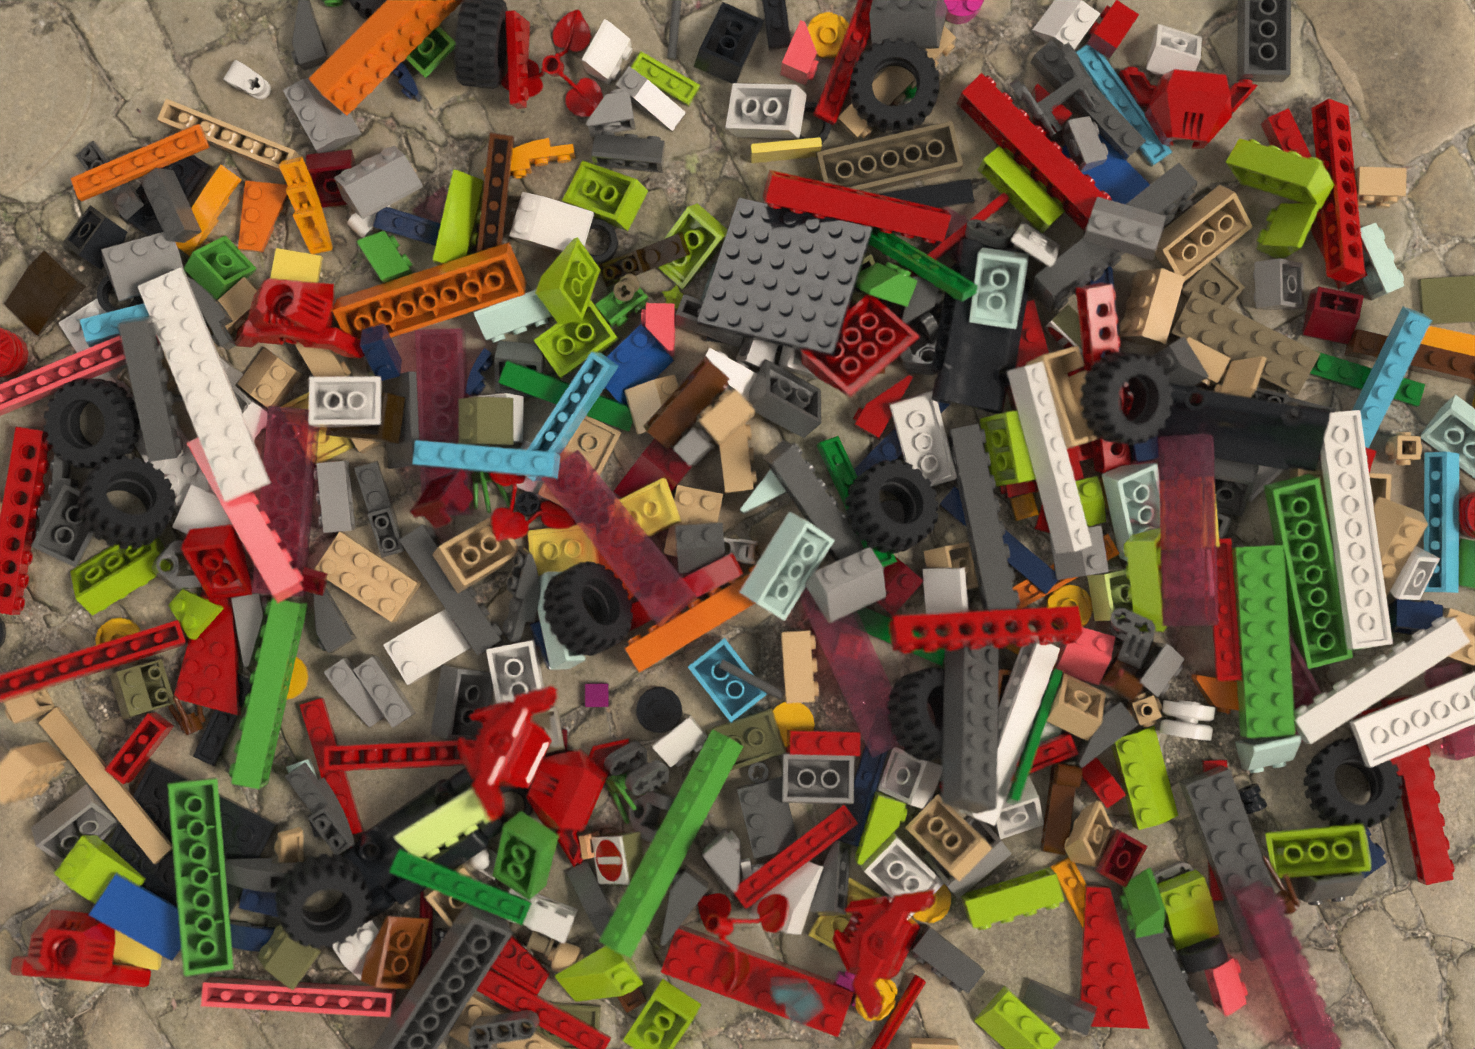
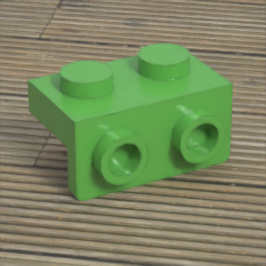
(616, 311)

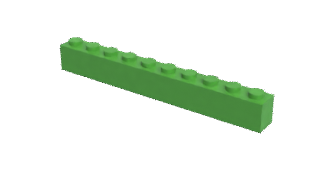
(671, 844)

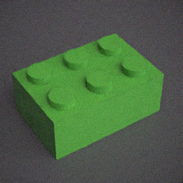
(525, 855)

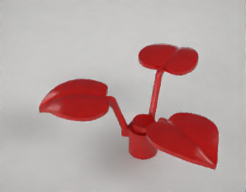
(573, 34)
(512, 524)
(715, 909)

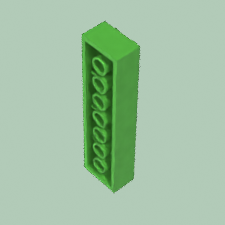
(1310, 569)
(1264, 644)
(269, 693)
(200, 876)

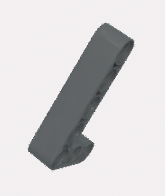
(495, 1035)

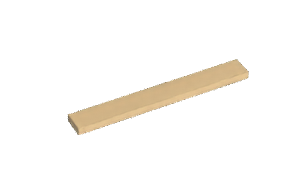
(108, 788)

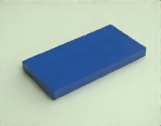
(1115, 176)
(139, 916)

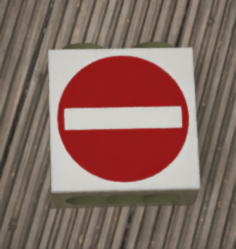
(1065, 328)
(617, 857)

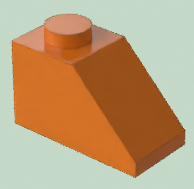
(1218, 693)

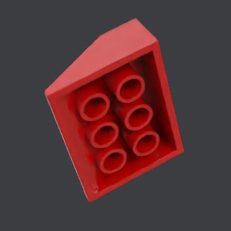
(866, 345)

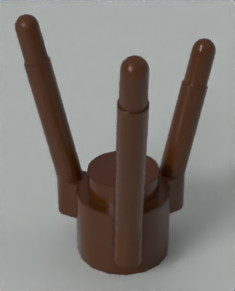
(189, 723)
(1288, 896)

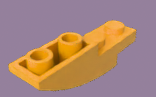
(538, 153)

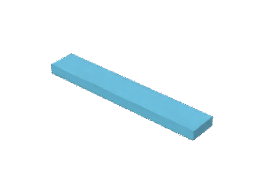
(1118, 95)

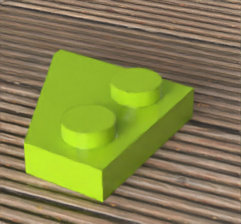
(193, 612)

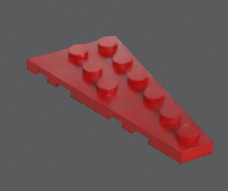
(212, 664)
(1106, 966)

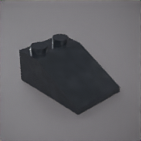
(728, 43)

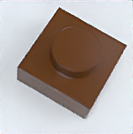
(632, 999)

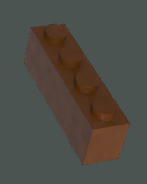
(687, 402)

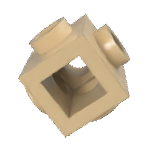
(1411, 448)
(1136, 708)

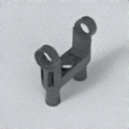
(1080, 84)

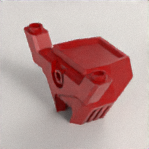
(1187, 103)
(293, 314)
(508, 747)
(568, 791)
(879, 941)
(76, 948)

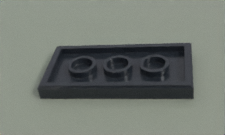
(189, 174)

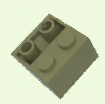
(142, 689)

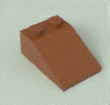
(396, 953)

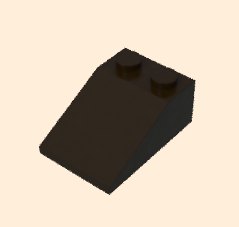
(43, 292)
(389, 430)

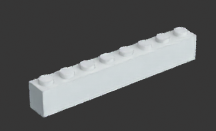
(1049, 458)
(1379, 679)
(1017, 714)

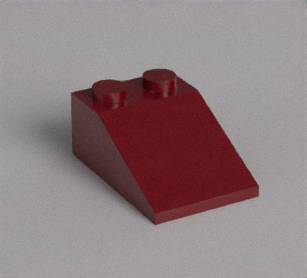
(652, 465)
(899, 586)

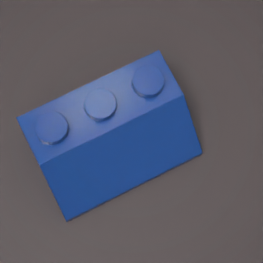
(639, 361)

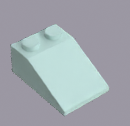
(1000, 287)
(765, 492)
(1266, 751)

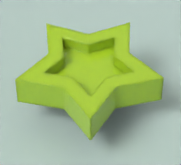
(673, 296)

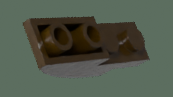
(644, 259)

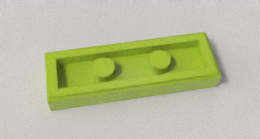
(666, 79)

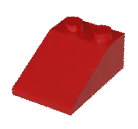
(218, 561)

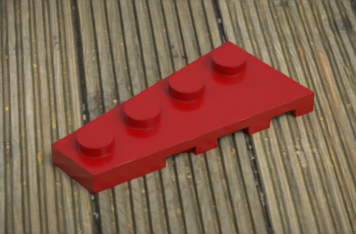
(518, 55)

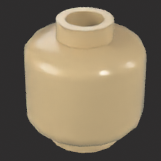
(564, 956)

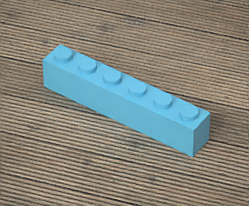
(1390, 369)
(574, 405)
(486, 459)
(1442, 516)

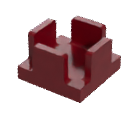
(438, 495)

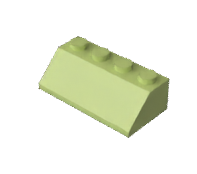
(444, 826)

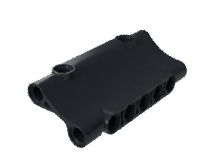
(974, 356)
(1250, 427)
(377, 860)

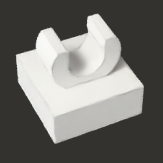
(747, 869)

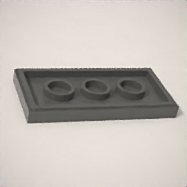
(402, 454)

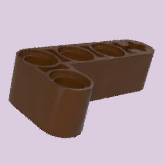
(1121, 680)
(1059, 806)

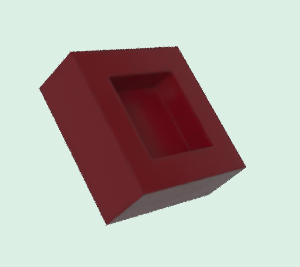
(314, 581)

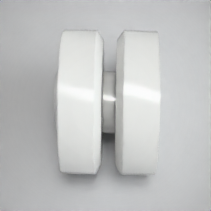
(1187, 719)

